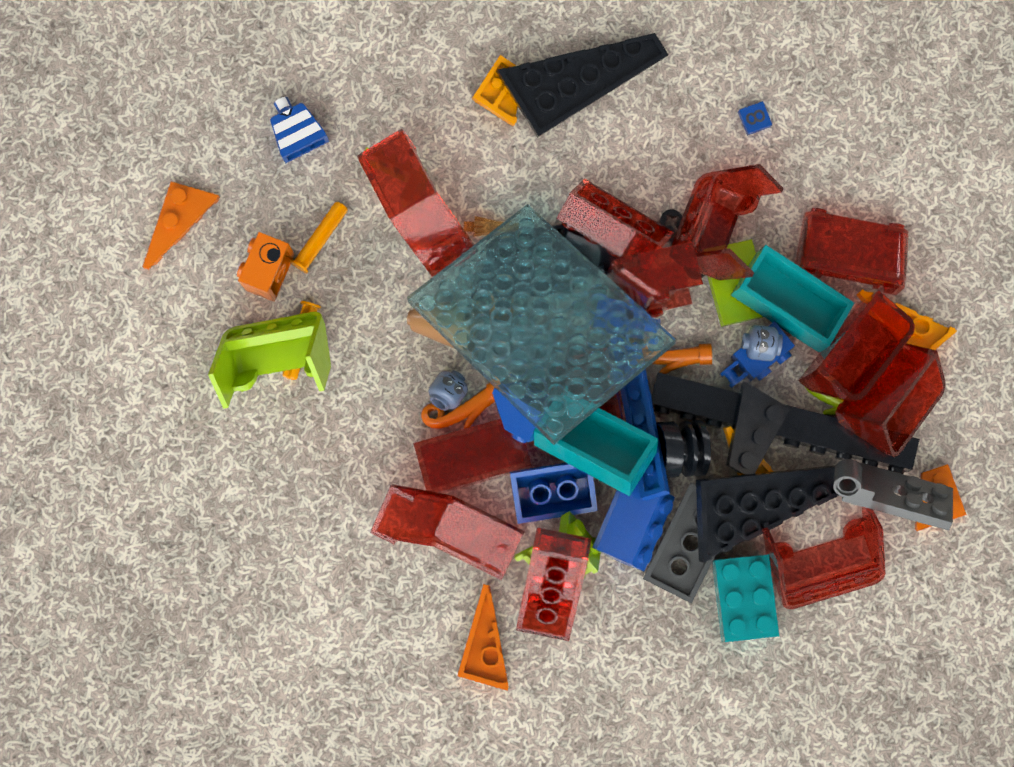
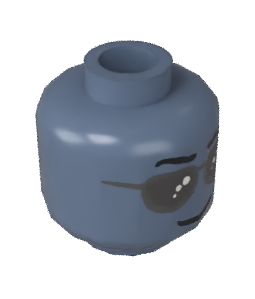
(762, 343)
(448, 390)

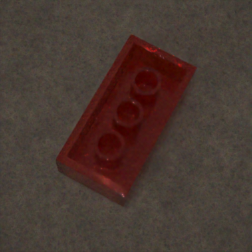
(611, 222)
(470, 457)
(553, 584)

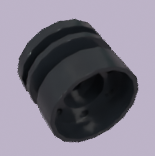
(685, 448)

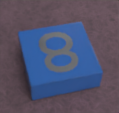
(755, 118)

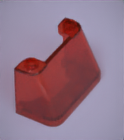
(854, 250)

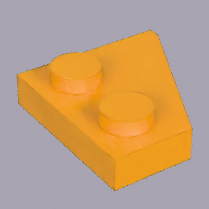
(495, 96)

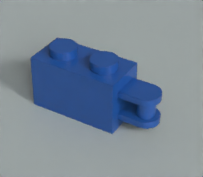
(756, 368)

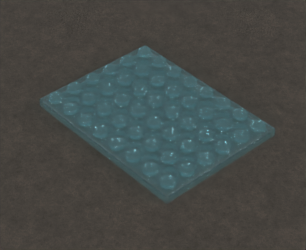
(541, 323)

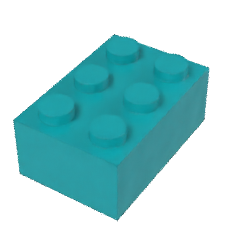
(745, 598)

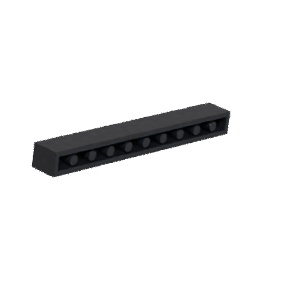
(799, 427)

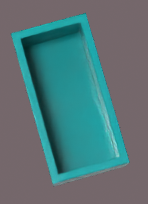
(793, 299)
(605, 450)

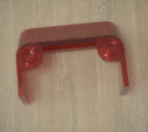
(713, 212)
(658, 277)
(829, 567)

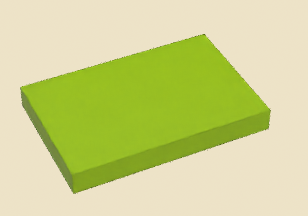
(729, 309)

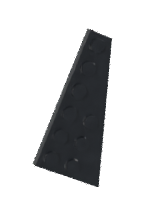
(568, 83)

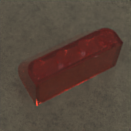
(860, 350)
(896, 401)

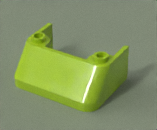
(270, 348)

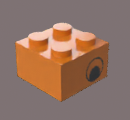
(265, 266)

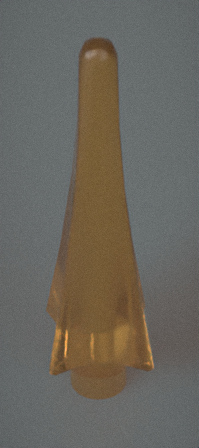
(480, 226)

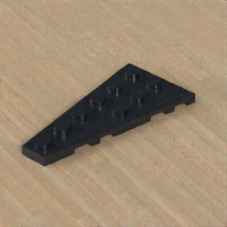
(744, 505)

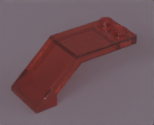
(414, 202)
(449, 526)

